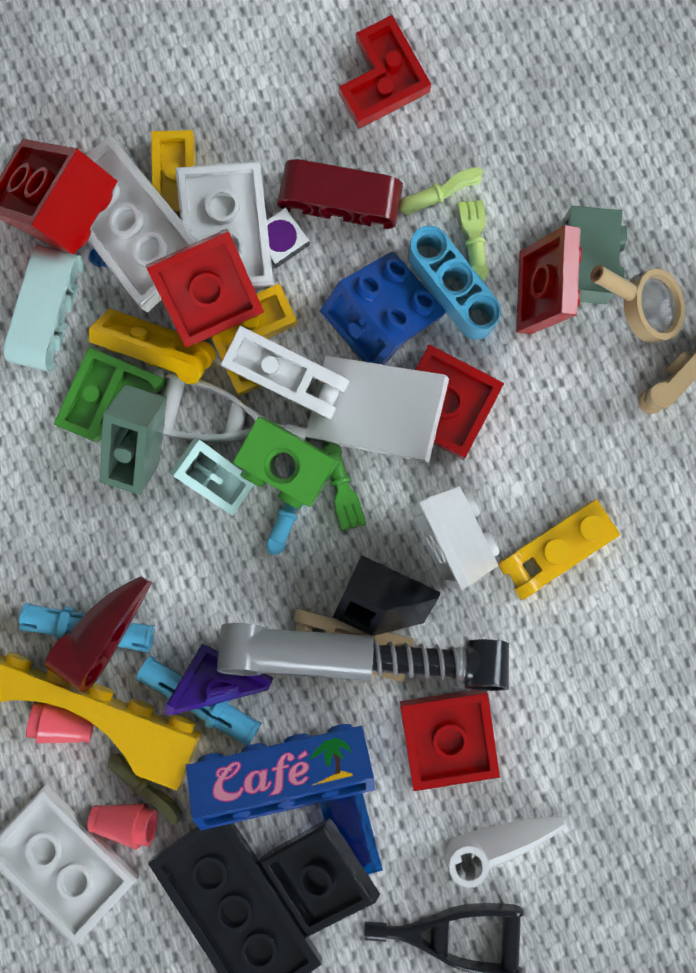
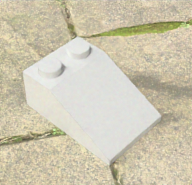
(455, 537)

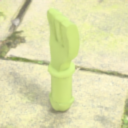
(438, 193)
(472, 225)

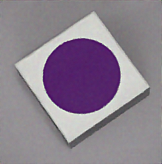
(285, 237)

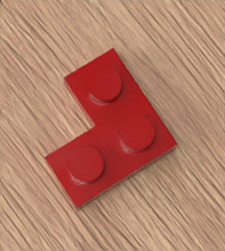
(394, 75)

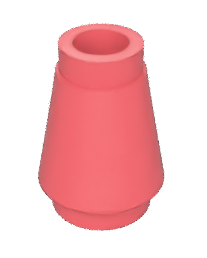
(57, 725)
(124, 823)

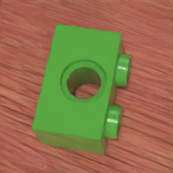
(258, 460)

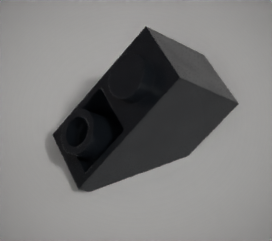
(383, 599)

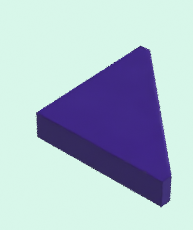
(206, 686)

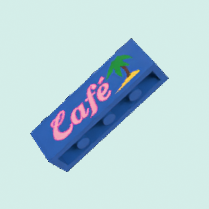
(279, 776)

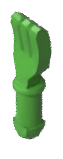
(346, 502)

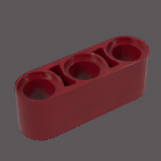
(340, 192)

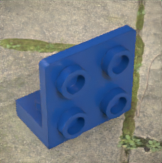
(380, 308)

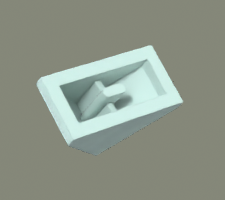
(212, 476)

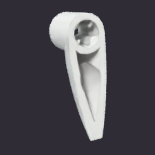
(496, 846)

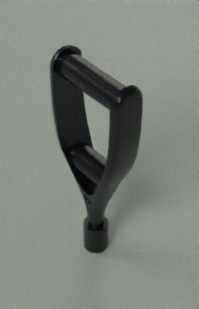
(439, 928)

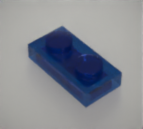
(354, 824)

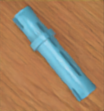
(61, 622)
(220, 715)

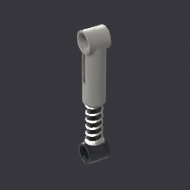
(258, 651)

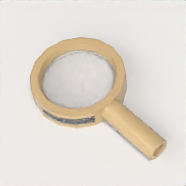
(651, 301)

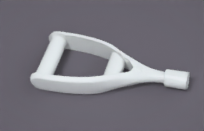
(235, 419)

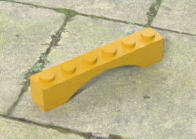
(151, 744)

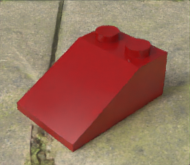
(54, 193)

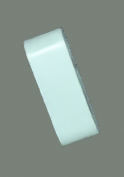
(41, 308)

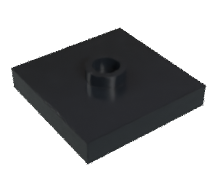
(319, 877)

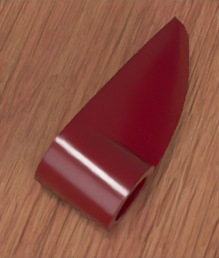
(92, 642)

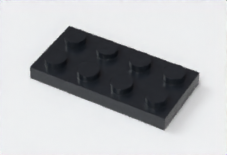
(232, 904)

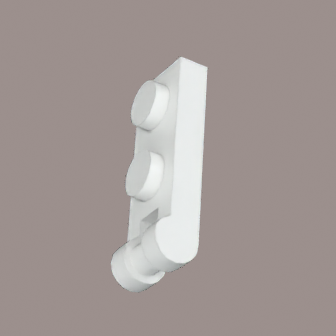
(283, 372)

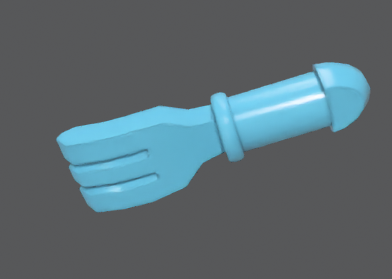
(276, 542)

